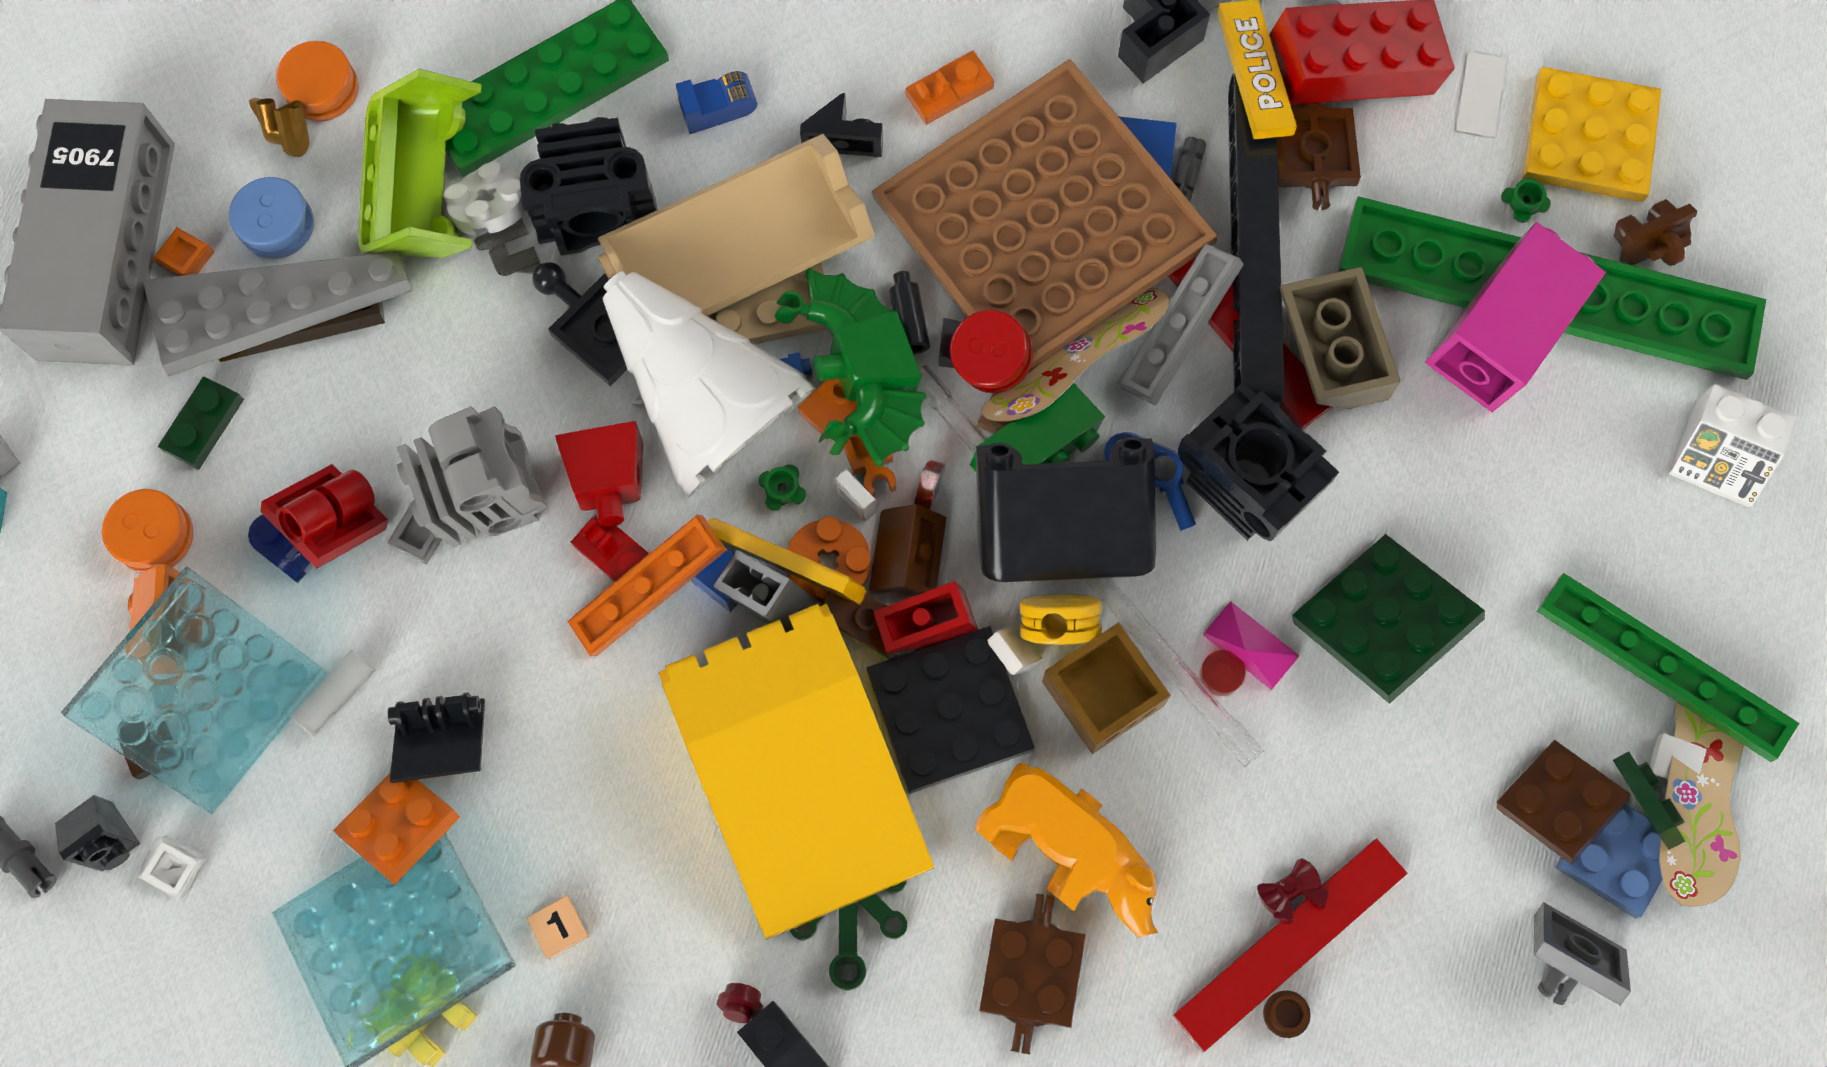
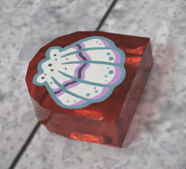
(929, 483)

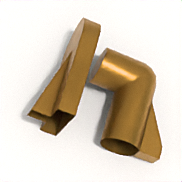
(282, 125)

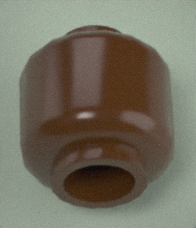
(562, 1043)

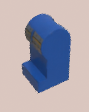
(716, 101)

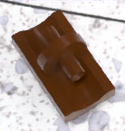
(1661, 237)

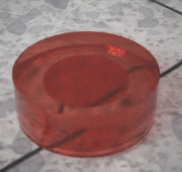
(1222, 672)

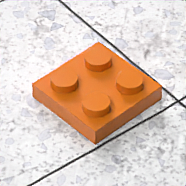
(396, 826)

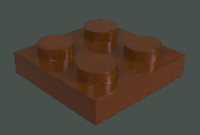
(1563, 801)

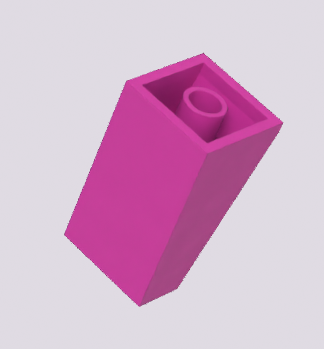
(1516, 318)

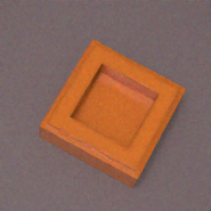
(183, 254)

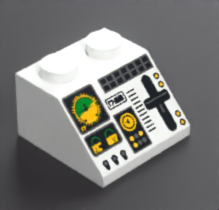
(1731, 445)

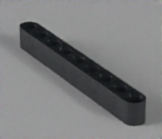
(1256, 242)

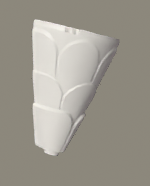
(697, 377)

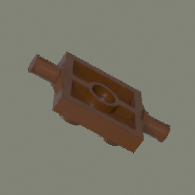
(1319, 152)
(1032, 973)

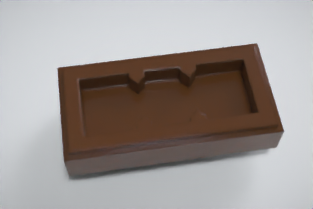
(858, 620)

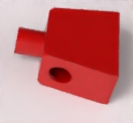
(604, 468)

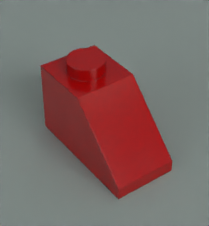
(926, 619)

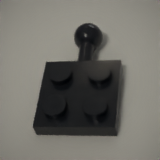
(585, 325)

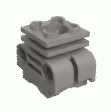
(471, 477)

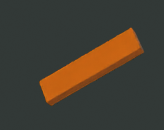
(647, 585)

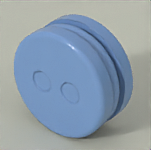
(271, 217)

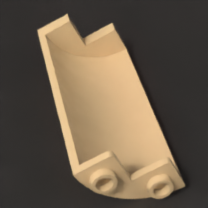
(745, 229)

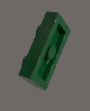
(201, 422)
(1661, 814)

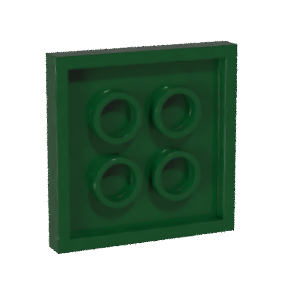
(1388, 618)

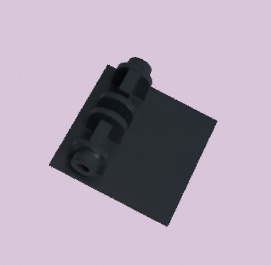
(437, 737)

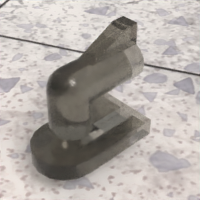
(505, 264)

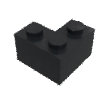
(1160, 34)

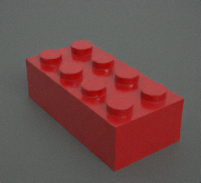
(1361, 51)

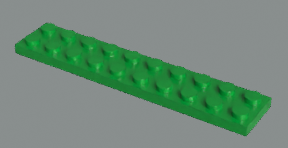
(1625, 310)

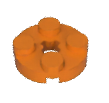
(831, 537)

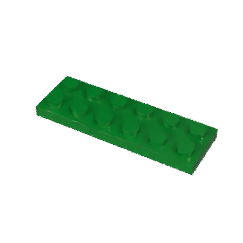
(554, 82)

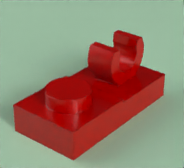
(608, 548)

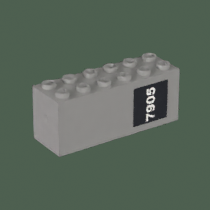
(87, 232)

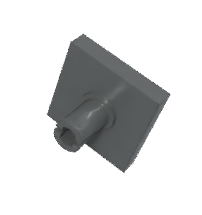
(1578, 956)

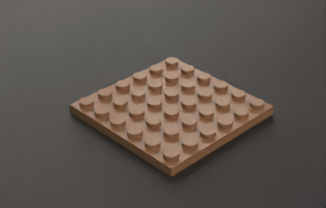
(1045, 212)

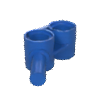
(1171, 487)

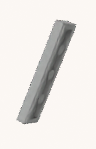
(1181, 324)

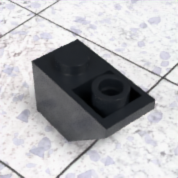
(95, 835)

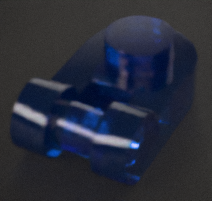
(275, 546)

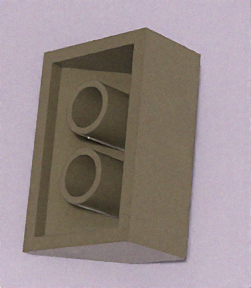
(1341, 339)

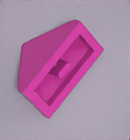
(1258, 648)

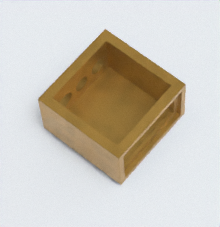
(1105, 688)

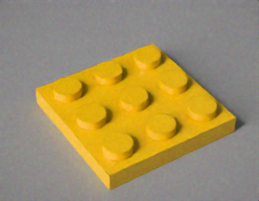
(1592, 134)

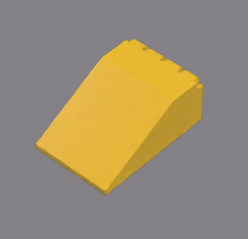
(796, 770)

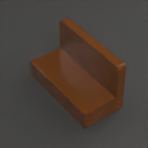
(907, 550)

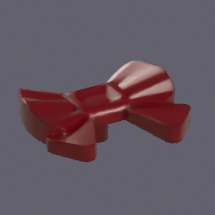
(1302, 880)

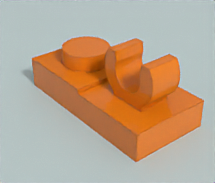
(949, 87)

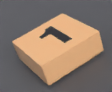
(557, 927)

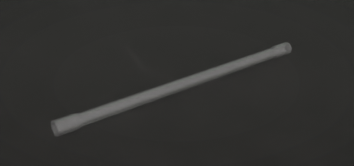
(1228, 729)

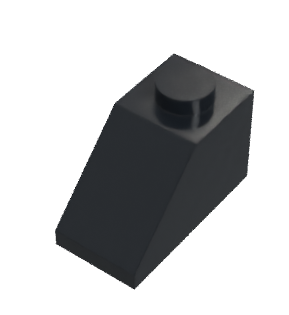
(778, 1040)

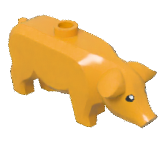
(1075, 837)

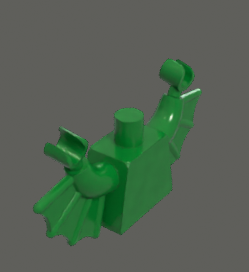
(869, 360)

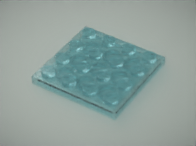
(195, 691)
(389, 953)

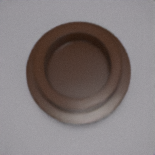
(1286, 1014)

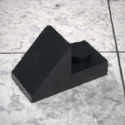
(853, 137)

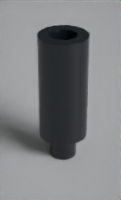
(908, 304)

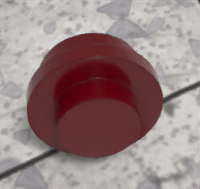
(739, 1002)

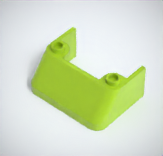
(406, 166)

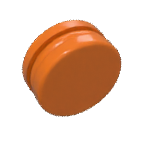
(319, 78)
(147, 530)

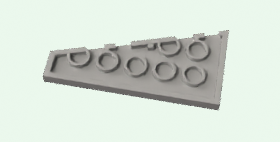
(233, 310)

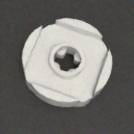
(469, 200)

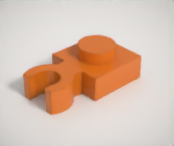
(861, 461)

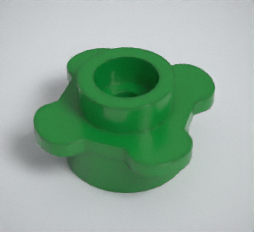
(1528, 189)
(772, 480)

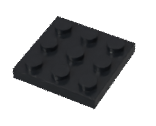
(949, 710)

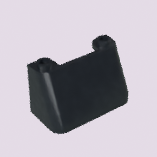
(1066, 516)

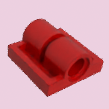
(326, 514)

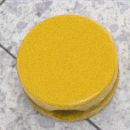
(1060, 618)

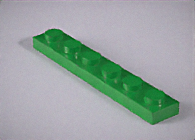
(1668, 668)

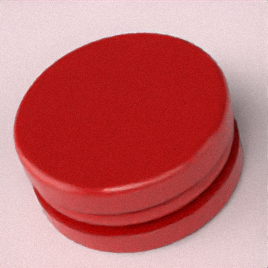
(991, 351)

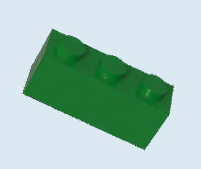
(1053, 432)

